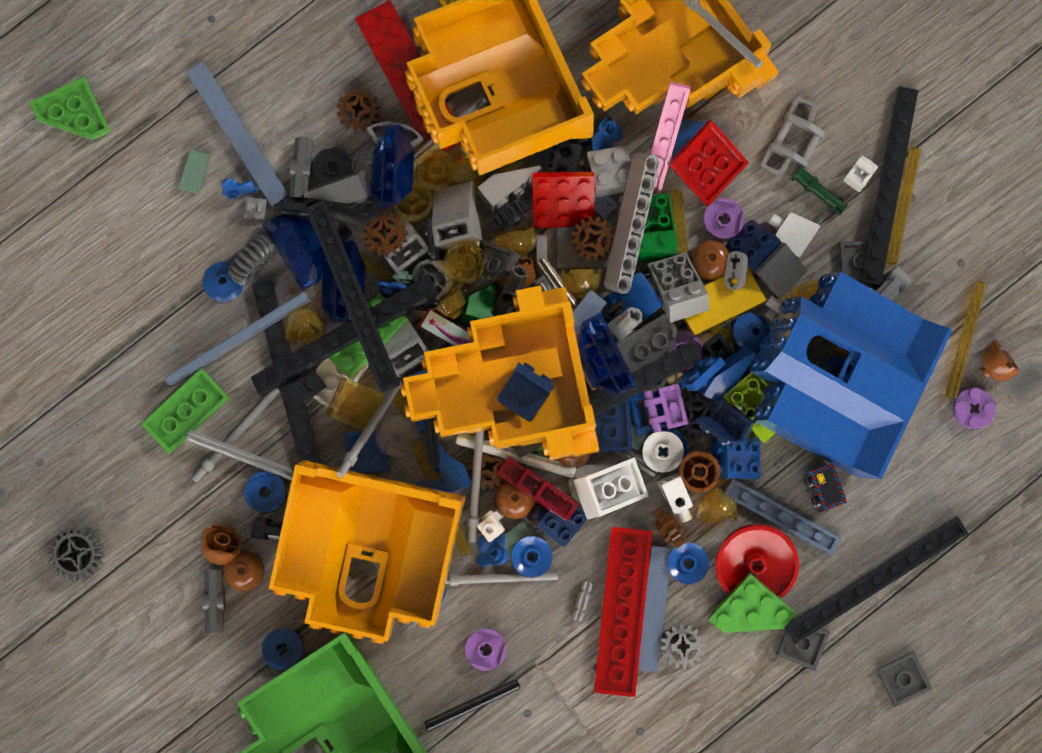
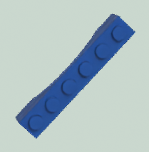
(453, 472)

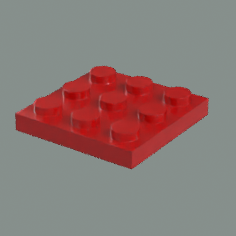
(708, 163)
(562, 198)

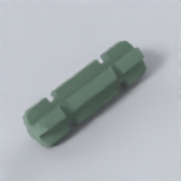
(404, 277)

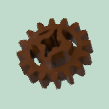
(350, 108)
(393, 233)
(598, 247)
(492, 475)
(668, 527)

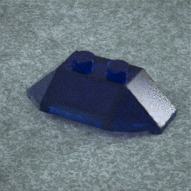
(392, 167)
(298, 247)
(331, 298)
(603, 358)

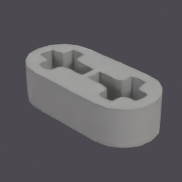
(541, 246)
(736, 270)

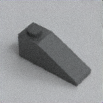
(344, 189)

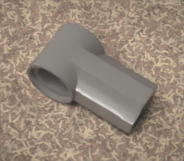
(894, 283)
(624, 324)

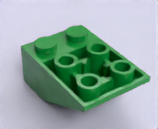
(659, 235)

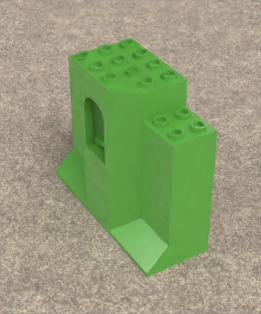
(329, 698)

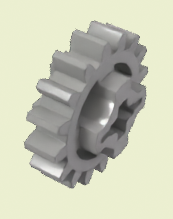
(691, 646)

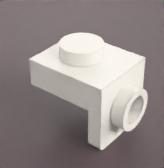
(860, 173)
(491, 526)

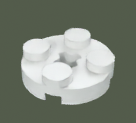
(651, 451)

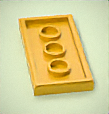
(726, 303)

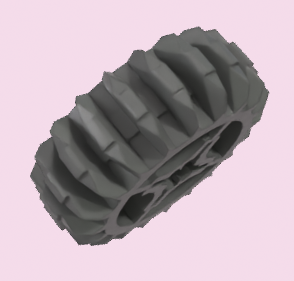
(251, 259)
(79, 563)

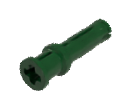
(811, 184)

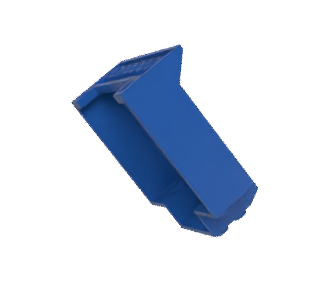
(858, 414)

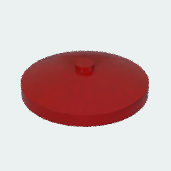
(763, 553)

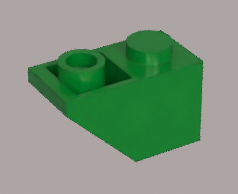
(479, 305)

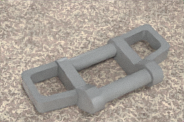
(791, 156)

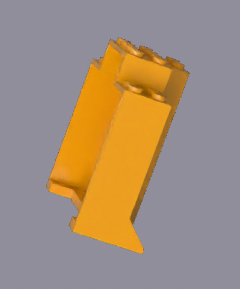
(517, 56)
(336, 519)

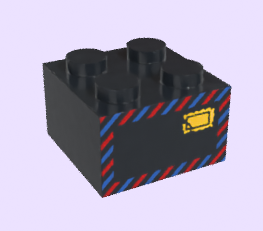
(824, 488)

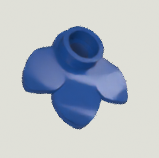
(606, 134)
(234, 189)
(389, 288)
(491, 552)

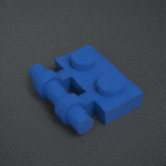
(701, 373)

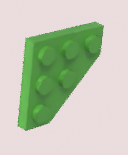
(72, 110)
(751, 608)

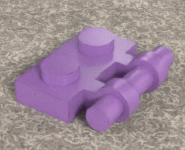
(672, 407)

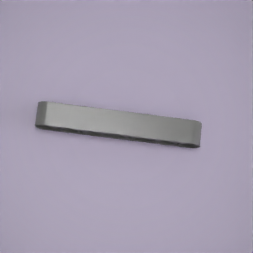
(631, 223)

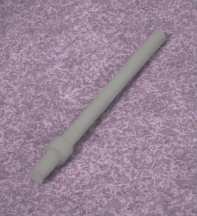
(694, 5)
(351, 457)
(208, 464)
(473, 519)
(455, 580)

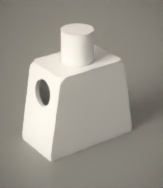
(794, 231)
(673, 488)

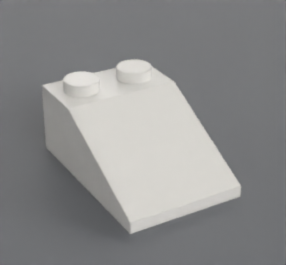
(610, 488)

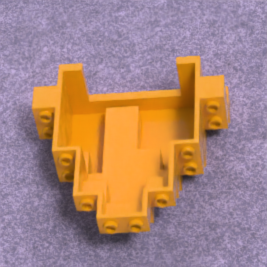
(673, 44)
(469, 377)

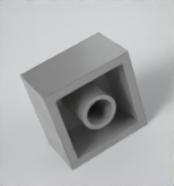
(610, 170)

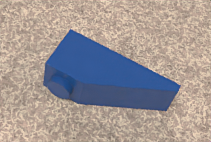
(728, 375)

